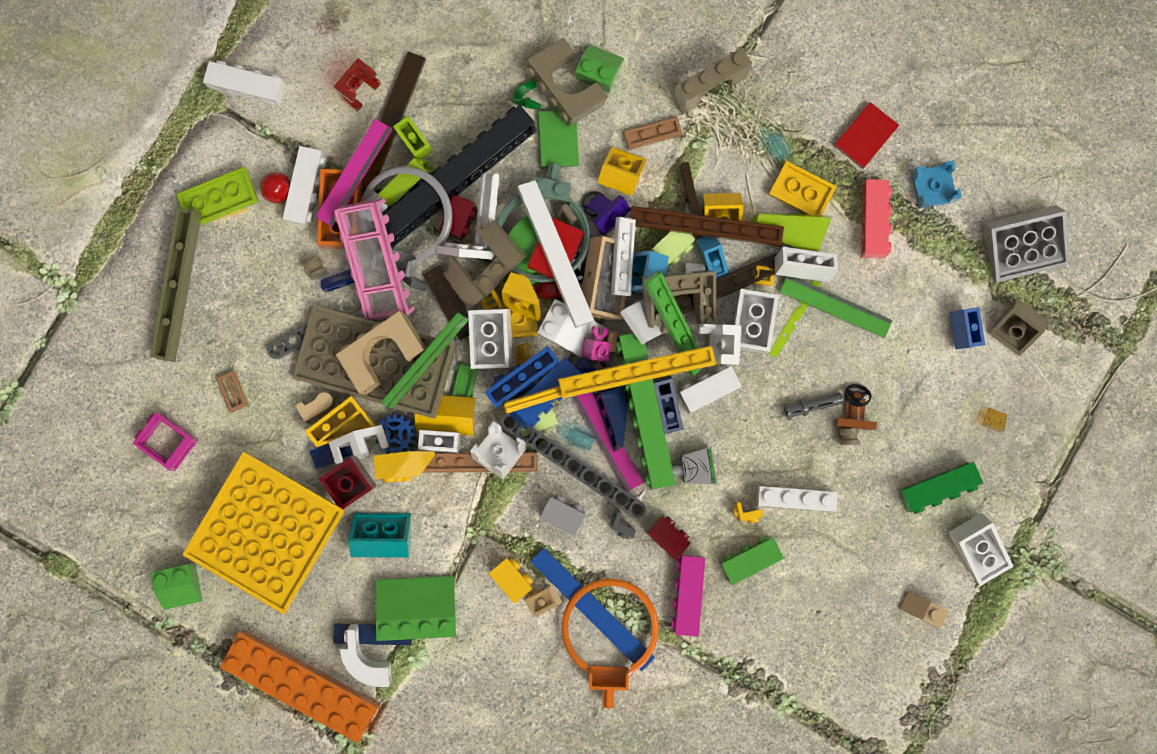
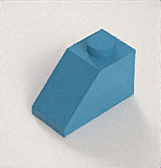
(712, 255)

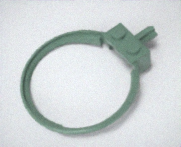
(556, 190)

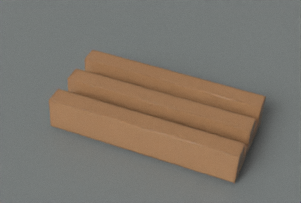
(239, 388)

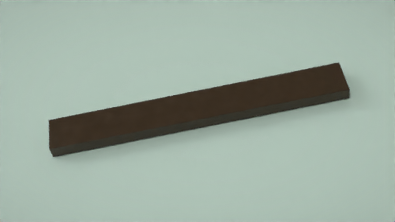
(396, 109)
(732, 282)

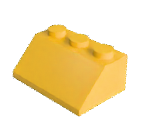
(401, 465)

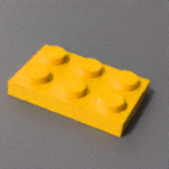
(802, 190)

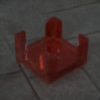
(352, 80)

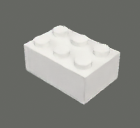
(756, 316)
(490, 338)

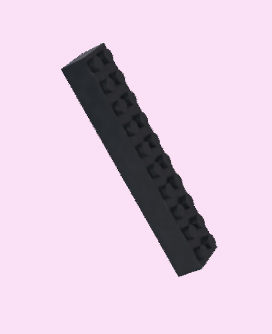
(459, 172)

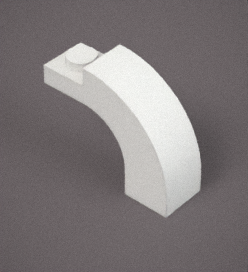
(359, 666)

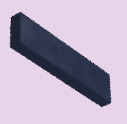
(367, 635)

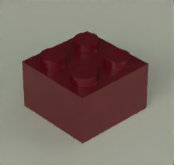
(347, 482)

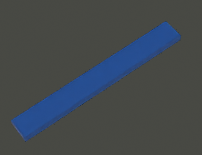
(590, 607)

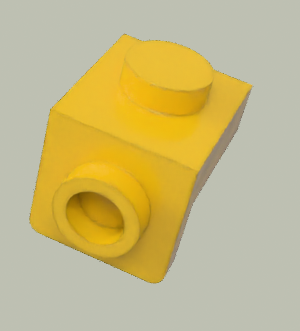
(750, 516)

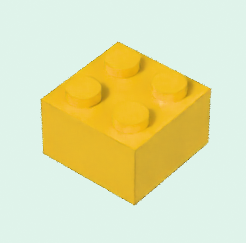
(512, 579)

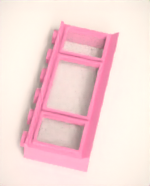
(372, 259)

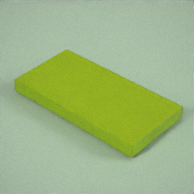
(220, 195)

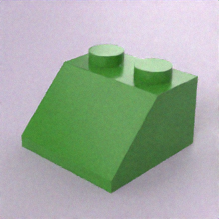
(598, 67)
(177, 586)

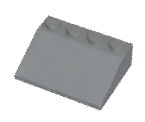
(1027, 243)

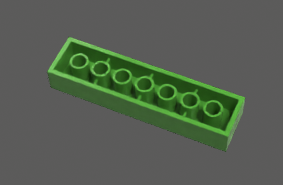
(647, 418)

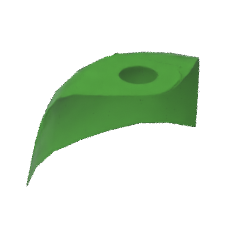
(526, 239)

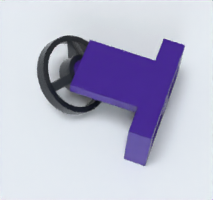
(605, 210)

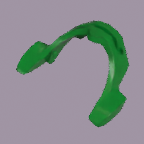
(518, 99)

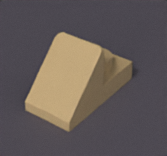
(543, 601)

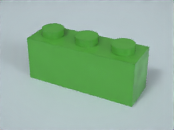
(751, 559)

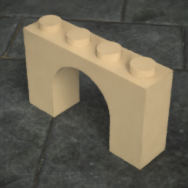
(355, 356)

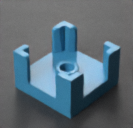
(935, 185)

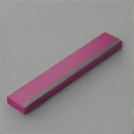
(354, 171)
(619, 459)

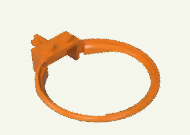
(609, 677)

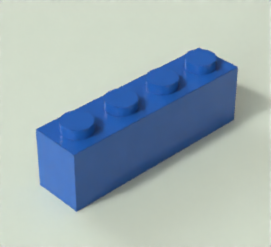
(522, 377)
(530, 415)

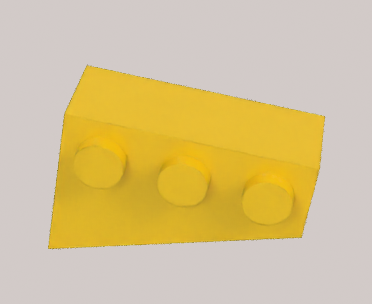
(340, 421)

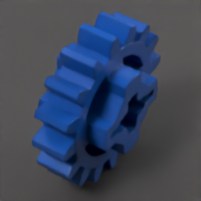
(401, 428)

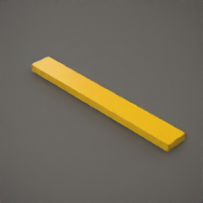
(637, 372)

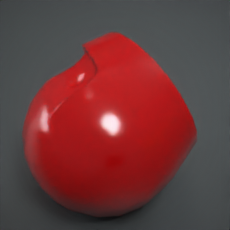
(275, 187)

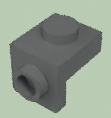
(623, 531)

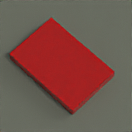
(866, 135)
(570, 240)

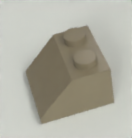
(1019, 327)

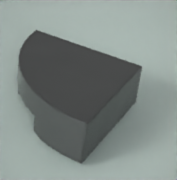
(416, 283)

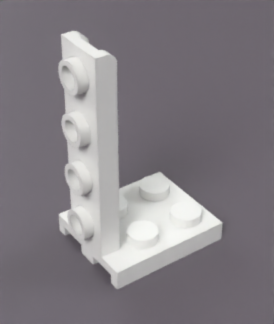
(486, 214)

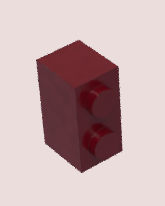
(462, 213)

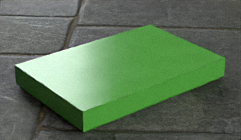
(557, 141)

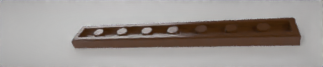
(707, 226)

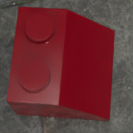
(668, 537)

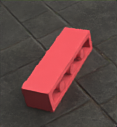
(876, 218)

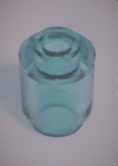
(779, 146)
(580, 438)

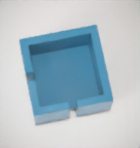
(646, 264)

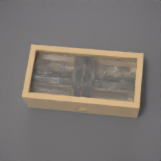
(598, 280)

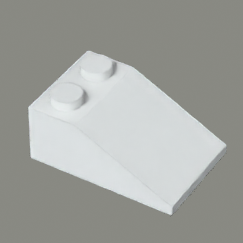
(560, 329)
(981, 548)

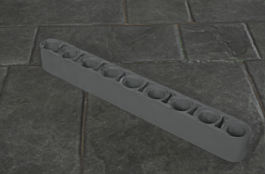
(578, 474)

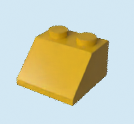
(621, 171)
(723, 205)
(520, 296)

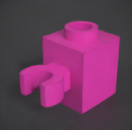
(596, 348)

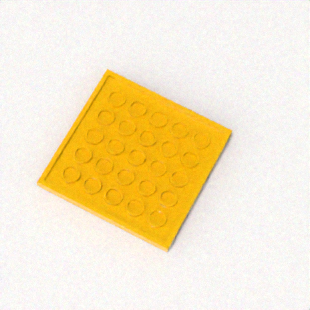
(264, 532)

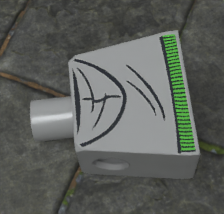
(697, 467)

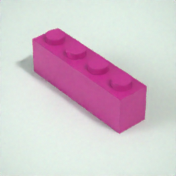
(689, 595)

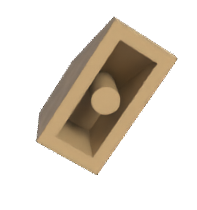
(924, 610)

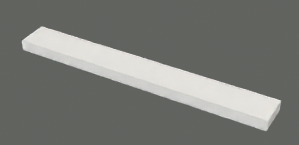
(555, 254)

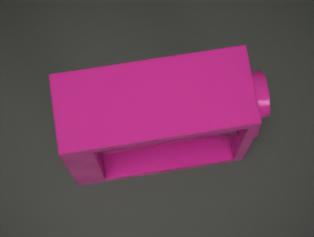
(181, 451)

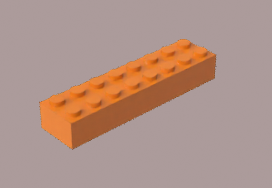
(300, 685)

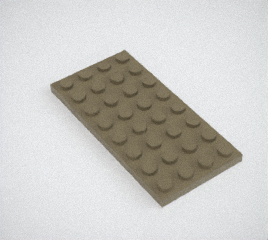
(331, 330)

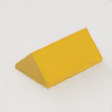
(454, 415)

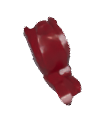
(547, 290)

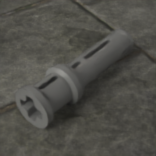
(804, 407)

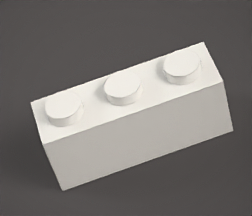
(806, 264)
(709, 389)

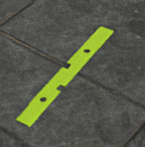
(790, 326)

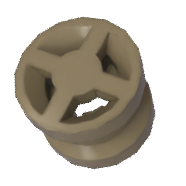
(315, 268)
(849, 436)

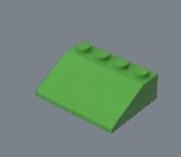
(415, 608)

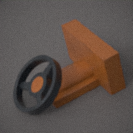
(855, 410)

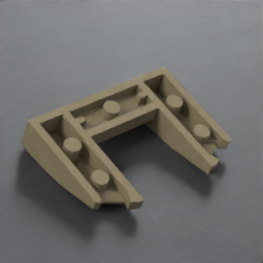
(700, 283)
(476, 290)

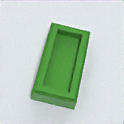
(464, 381)

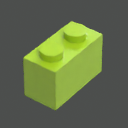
(413, 138)

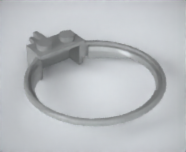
(408, 262)

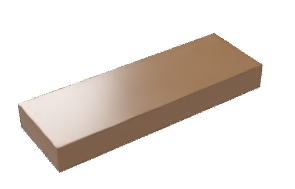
(652, 133)

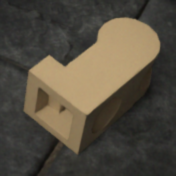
(316, 408)

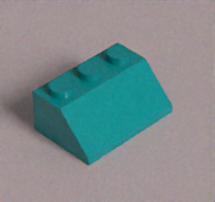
(380, 535)

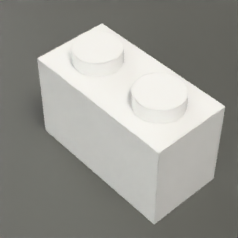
(439, 441)

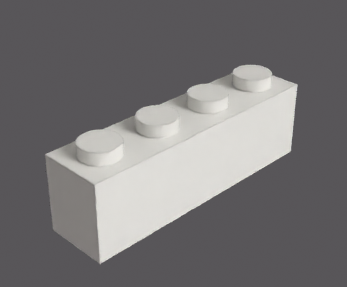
(244, 83)
(304, 187)
(796, 498)

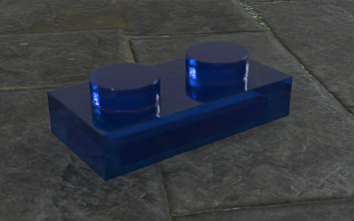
(323, 455)

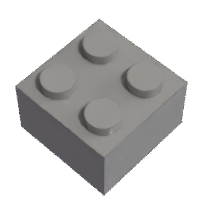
(563, 515)

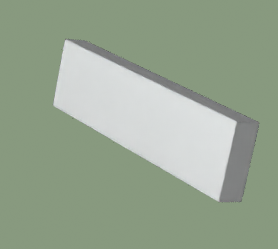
(623, 256)

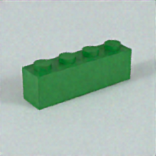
(939, 487)

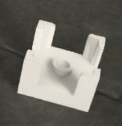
(724, 341)
(357, 440)
(498, 451)

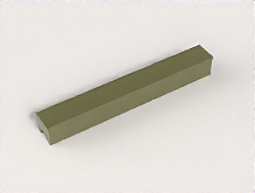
(175, 284)

